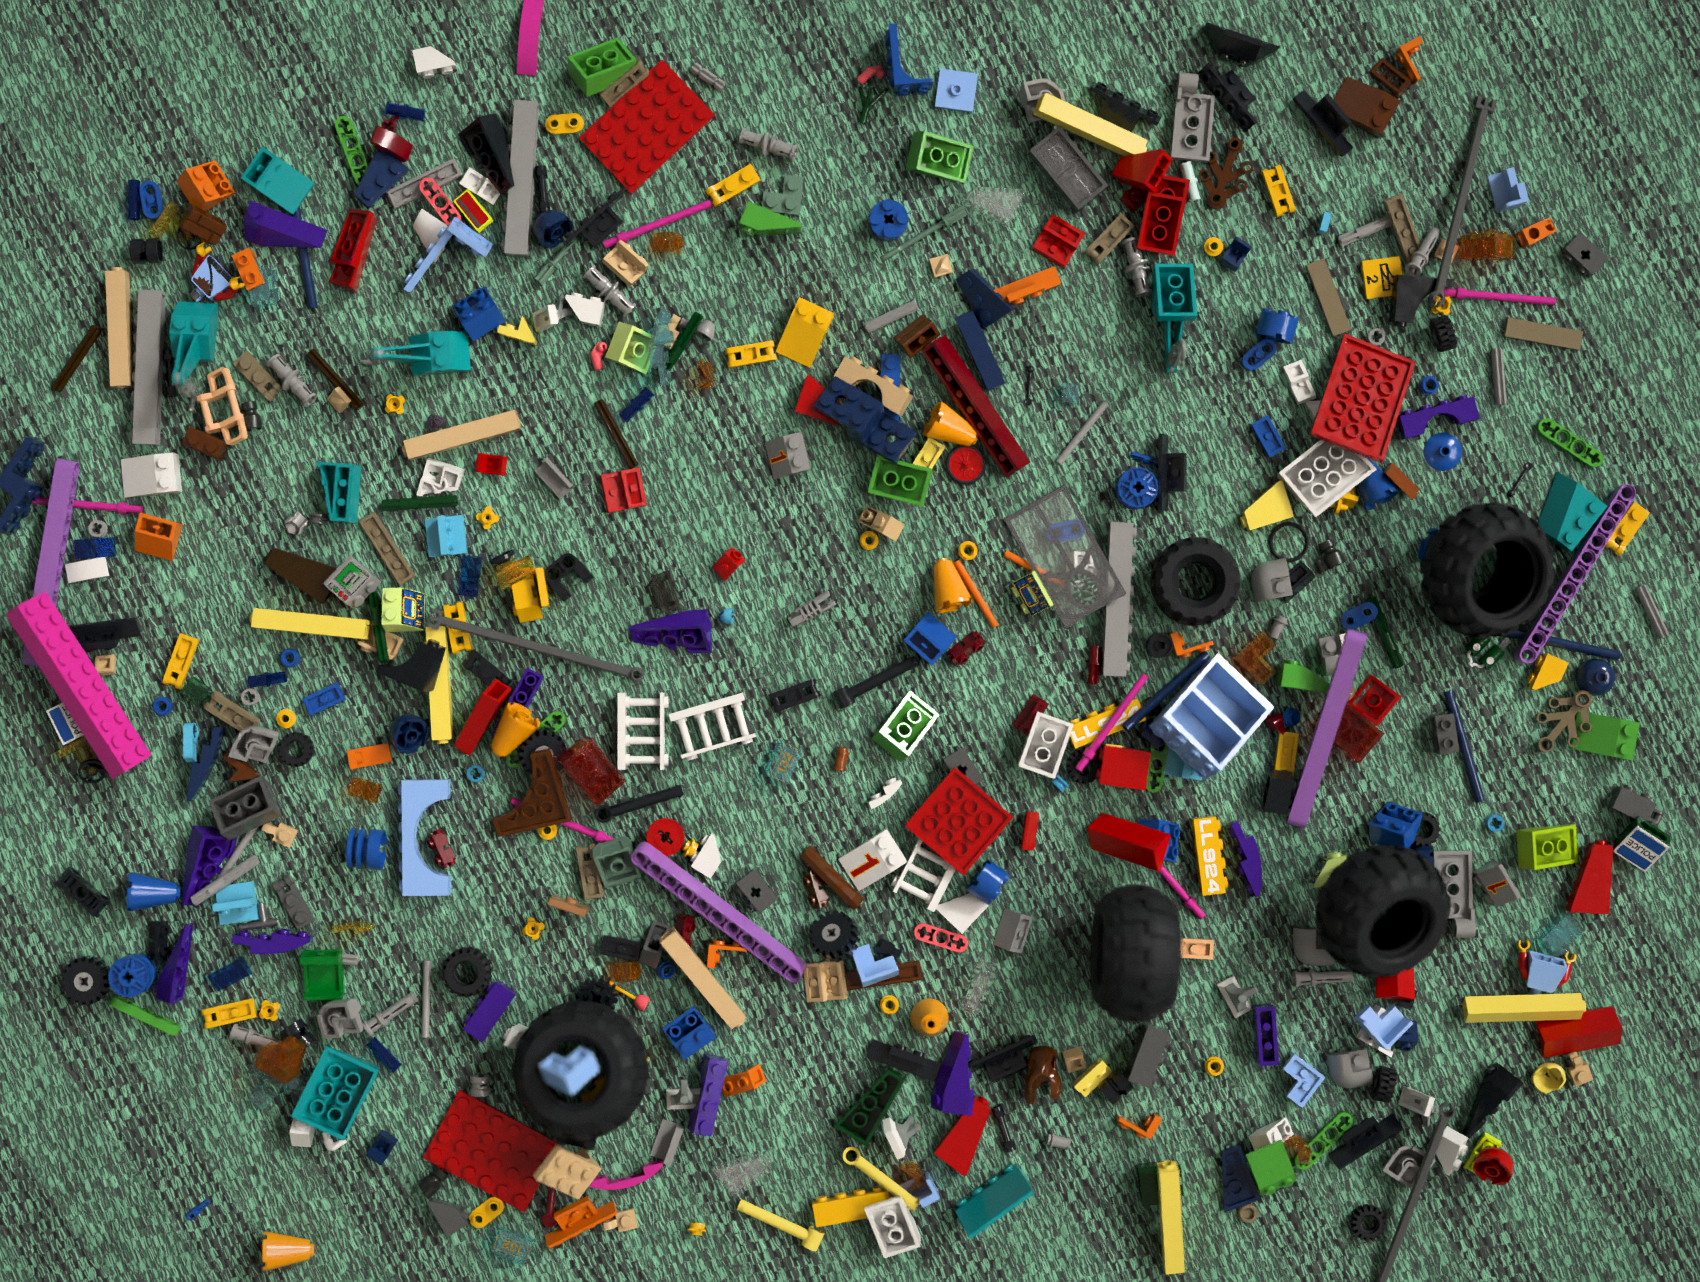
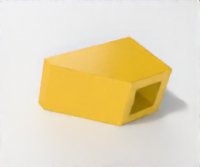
(1548, 671)

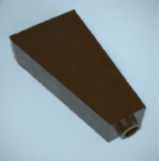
(301, 572)

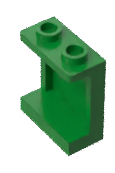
(323, 974)

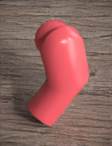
(871, 71)
(597, 353)

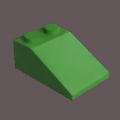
(600, 66)
(939, 157)
(765, 222)
(900, 482)
(1294, 676)
(905, 726)
(1607, 737)
(1271, 1168)

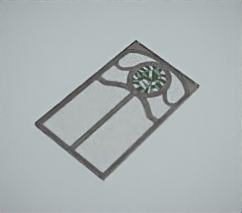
(1065, 556)

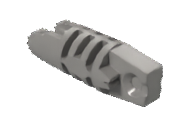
(811, 609)

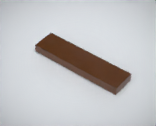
(831, 877)
(907, 972)

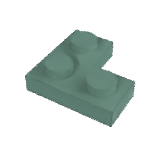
(789, 201)

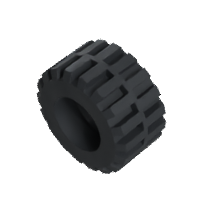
(478, 959)

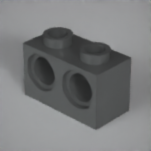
(1444, 733)

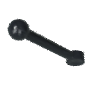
(1028, 401)
(1528, 466)

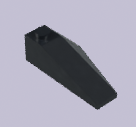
(488, 145)
(1495, 1087)

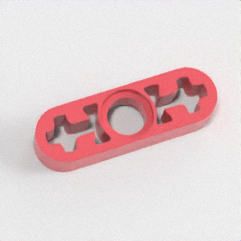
(427, 193)
(953, 946)

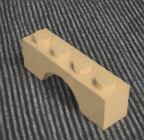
(893, 397)

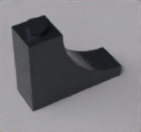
(1407, 296)
(421, 669)

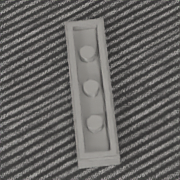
(410, 189)

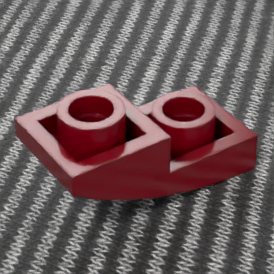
(390, 142)
(1134, 198)

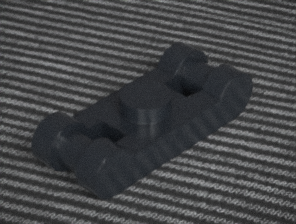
(486, 671)
(794, 695)

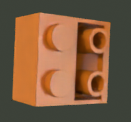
(205, 185)
(157, 536)

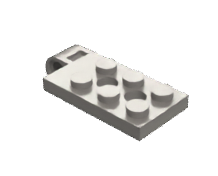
(1189, 106)
(1462, 901)

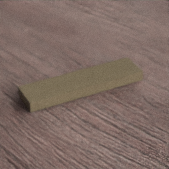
(1402, 226)
(1328, 297)
(1543, 334)
(387, 548)

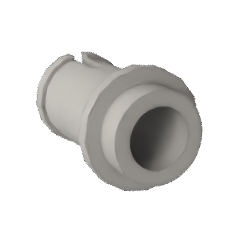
(1278, 627)
(1057, 1141)

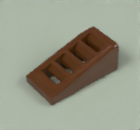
(1386, 82)

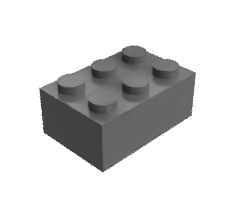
(245, 808)
(1147, 1054)

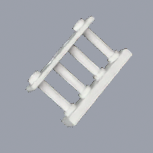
(699, 713)
(625, 740)
(939, 882)

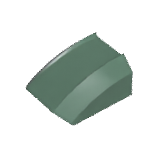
(615, 862)

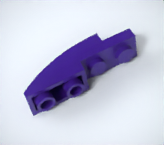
(525, 691)
(1250, 865)
(279, 942)

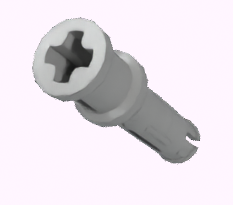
(1420, 257)
(1313, 978)
(382, 1018)
(250, 1037)

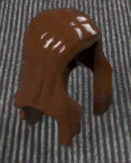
(1042, 1070)

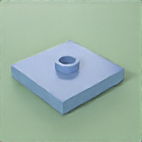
(956, 90)

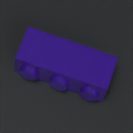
(489, 1010)
(1265, 1034)

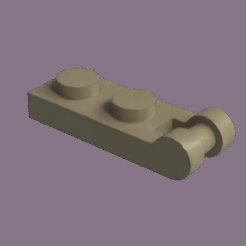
(625, 83)
(1110, 238)
(257, 375)
(230, 712)
(589, 873)

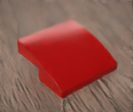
(1063, 234)
(631, 488)

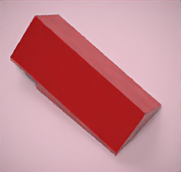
(1163, 216)
(352, 249)
(1128, 841)
(1594, 1030)

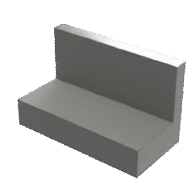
(554, 478)
(1012, 931)
(667, 1141)

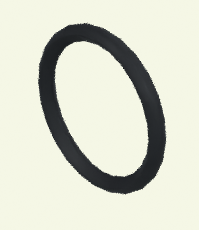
(1294, 525)

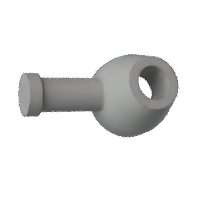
(705, 327)

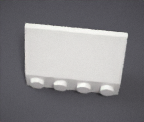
(1324, 475)

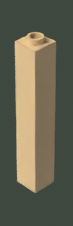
(119, 328)
(461, 435)
(702, 978)

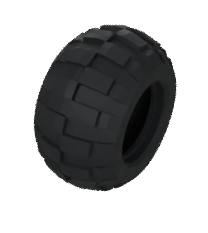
(1519, 578)
(1362, 890)
(1136, 953)
(623, 1060)

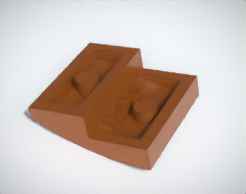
(1401, 480)

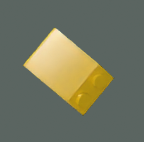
(804, 332)

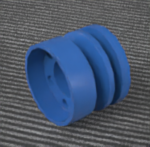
(1128, 496)
(363, 848)
(140, 967)

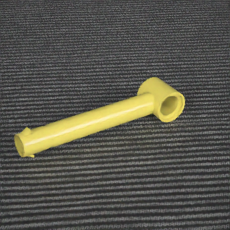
(882, 1179)
(810, 1236)

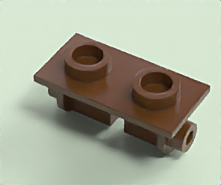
(816, 897)

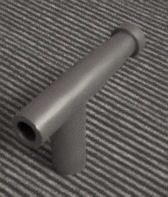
(264, 921)

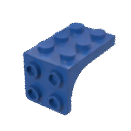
(901, 81)

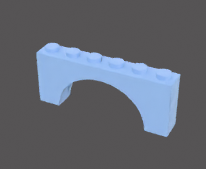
(417, 876)

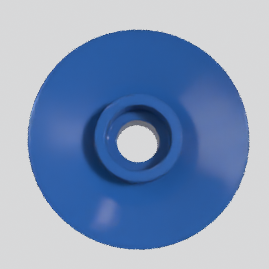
(1434, 455)

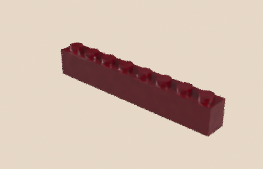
(975, 406)

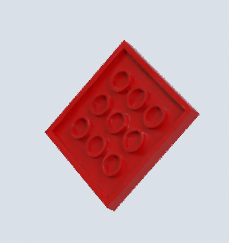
(958, 821)

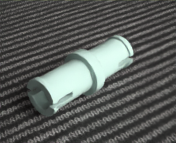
(1188, 173)

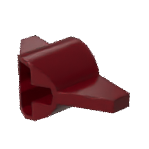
(390, 125)
(1275, 723)

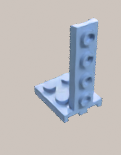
(463, 234)

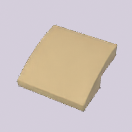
(825, 981)

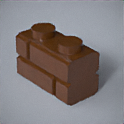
(202, 224)
(916, 336)
(205, 443)

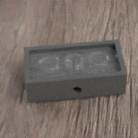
(1067, 169)

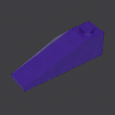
(276, 229)
(682, 629)
(204, 856)
(173, 977)
(952, 1086)

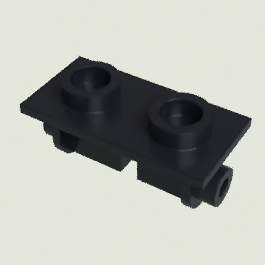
(159, 949)

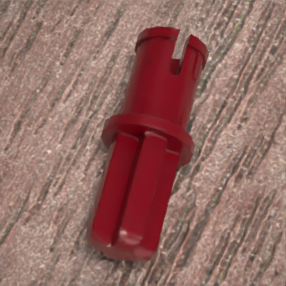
(1094, 664)

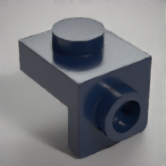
(1235, 254)
(1147, 733)
(1408, 1039)
(381, 1147)

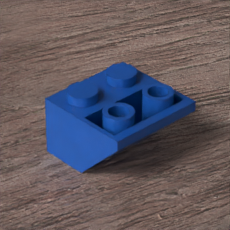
(478, 313)
(929, 638)
(1395, 826)
(1167, 827)
(689, 1032)

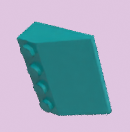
(335, 1092)
(993, 1200)

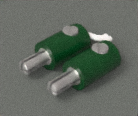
(1490, 656)

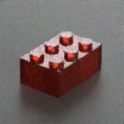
(1355, 734)
(591, 770)

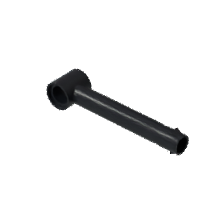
(846, 695)
(640, 802)

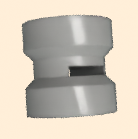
(479, 1086)

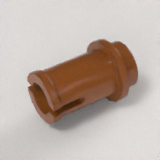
(841, 758)

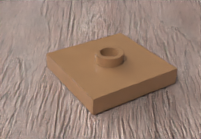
(569, 904)

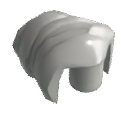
(296, 523)

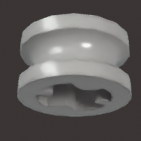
(1371, 333)
(91, 527)
(252, 691)

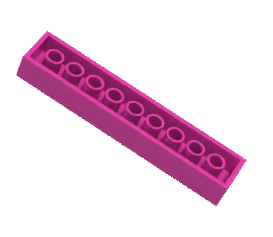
(78, 684)

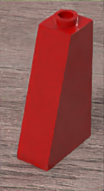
(482, 716)
(1593, 881)
(963, 1137)

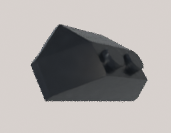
(1237, 46)

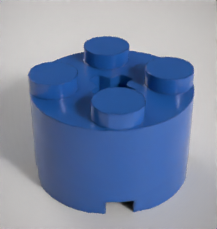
(887, 209)
(1277, 326)
(987, 882)

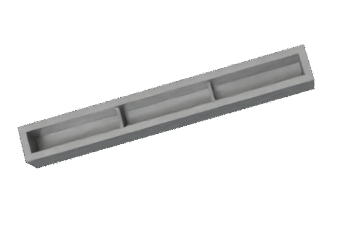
(522, 162)
(148, 367)
(1116, 614)

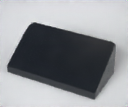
(1299, 577)

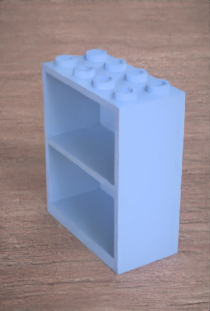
(1211, 717)

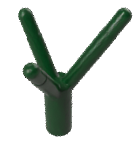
(867, 104)

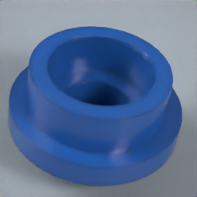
(1435, 385)
(283, 658)
(156, 706)
(1291, 717)
(670, 969)

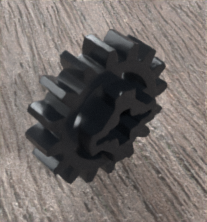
(593, 988)

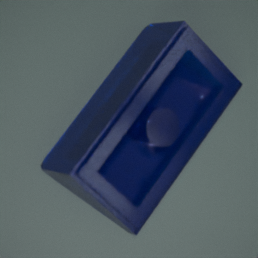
(230, 974)

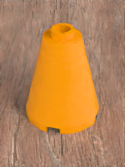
(949, 426)
(949, 588)
(513, 729)
(926, 1011)
(284, 1250)

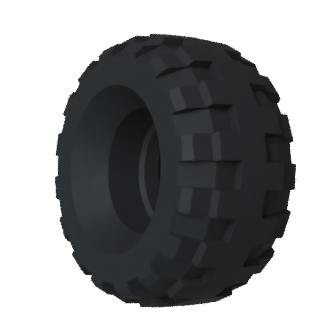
(1224, 575)

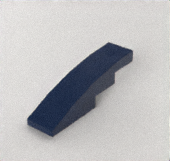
(979, 350)
(201, 770)

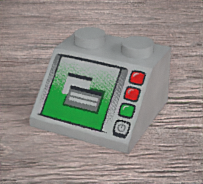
(352, 582)

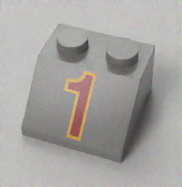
(787, 455)
(1496, 884)

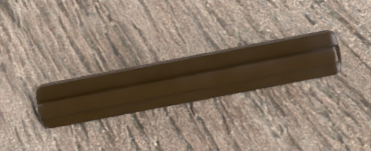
(76, 358)
(334, 378)
(616, 434)

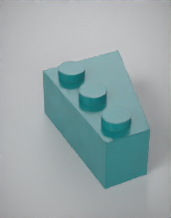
(341, 490)

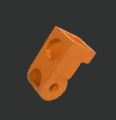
(1535, 232)

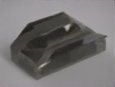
(663, 592)

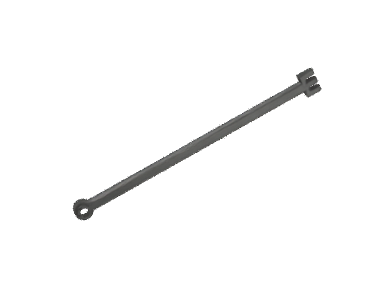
(1483, 109)
(531, 645)
(1416, 1190)

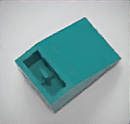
(277, 180)

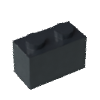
(1278, 791)

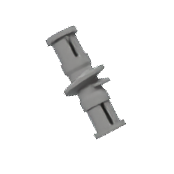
(768, 144)
(1137, 267)
(609, 290)
(291, 381)

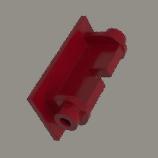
(973, 643)
(1029, 712)
(436, 843)
(686, 926)

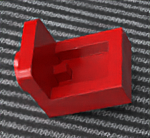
(491, 464)
(728, 563)

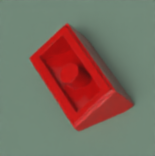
(1029, 830)

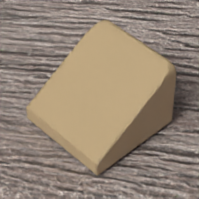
(1074, 1059)

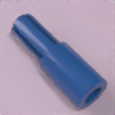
(1144, 458)
(196, 1210)

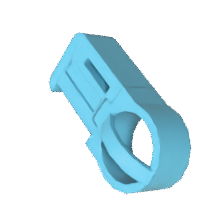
(190, 741)

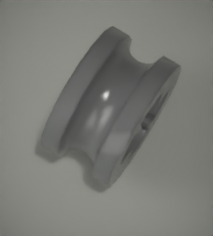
(318, 518)

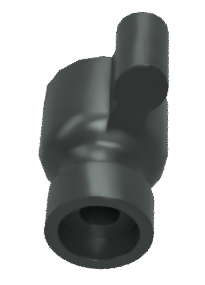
(251, 418)
(1331, 558)
(431, 1183)

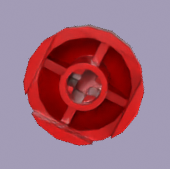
(1494, 1165)

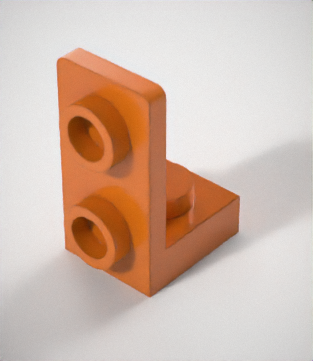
(1403, 58)
(248, 268)
(1178, 642)
(369, 756)
(714, 956)
(743, 1081)
(1151, 1124)

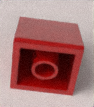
(1123, 767)

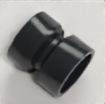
(146, 251)
(1159, 645)
(298, 1030)
(1115, 1087)

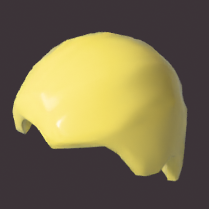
(1547, 1084)

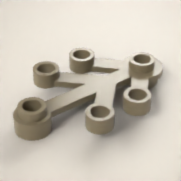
(1566, 718)

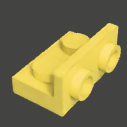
(1092, 1077)

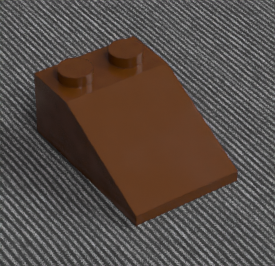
(1366, 106)

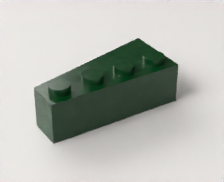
(871, 1108)

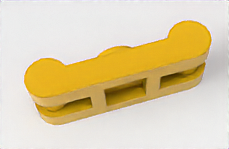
(1278, 190)
(750, 354)
(454, 634)

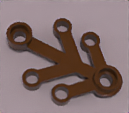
(1225, 177)

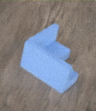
(1506, 190)
(870, 970)
(1383, 1029)
(571, 1072)
(1307, 1079)
(926, 1194)

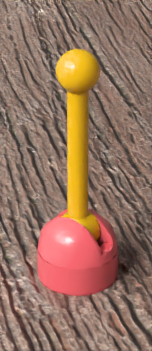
(639, 1001)

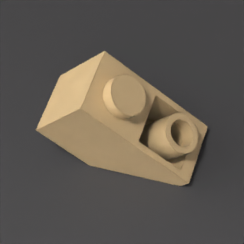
(881, 523)

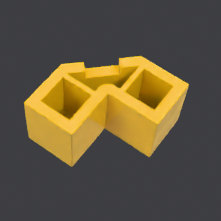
(527, 599)

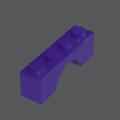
(1460, 411)
(712, 1078)

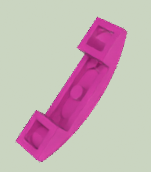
(529, 37)
(650, 1169)

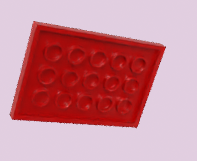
(646, 127)
(1362, 398)
(490, 1150)

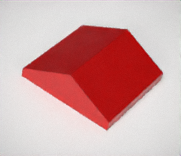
(1376, 701)
(1397, 986)

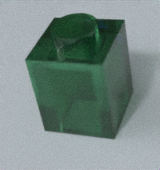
(196, 692)

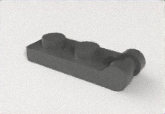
(293, 902)

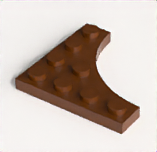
(542, 805)

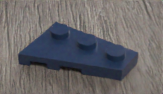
(379, 178)
(984, 301)
(1237, 1179)

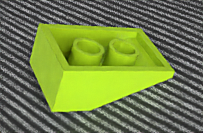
(1546, 846)

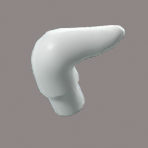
(329, 1144)

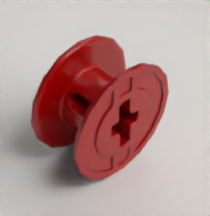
(676, 832)

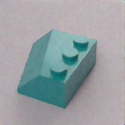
(1569, 512)

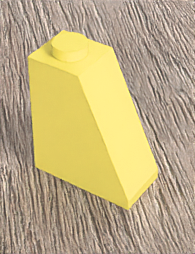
(1268, 508)

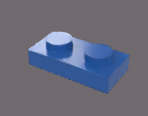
(1268, 436)
(324, 699)

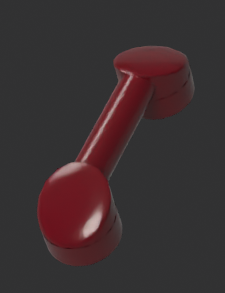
(548, 1217)

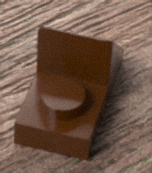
(244, 770)

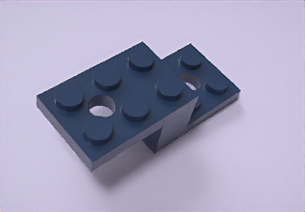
(865, 420)
(19, 485)

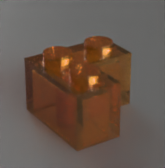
(1487, 245)
(1251, 658)
(281, 1060)

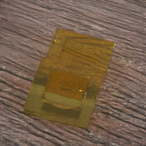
(358, 926)

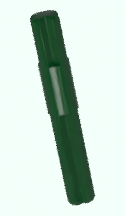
(683, 339)
(419, 502)
(378, 630)
(1386, 636)

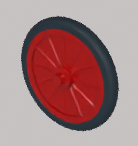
(965, 464)

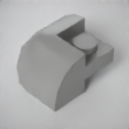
(1032, 90)
(1271, 580)
(1330, 650)
(253, 743)
(1309, 947)
(340, 1018)
(1350, 1068)
(1405, 1164)

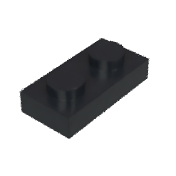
(621, 948)

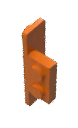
(1029, 286)
(577, 1219)

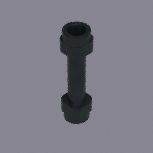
(541, 172)
(170, 390)
(998, 1113)

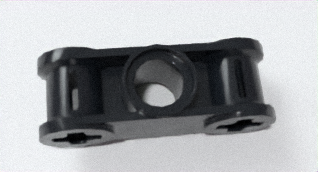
(72, 884)

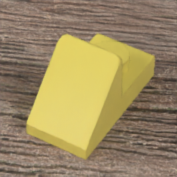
(522, 334)

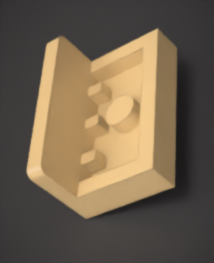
(625, 263)
(393, 642)

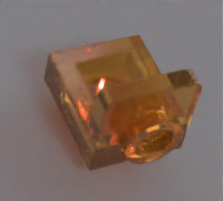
(667, 242)
(707, 369)
(365, 789)
(625, 971)
(1304, 1151)
(912, 1170)

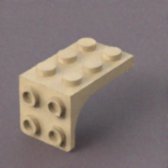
(568, 1171)

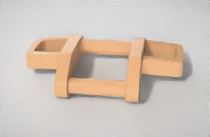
(217, 394)

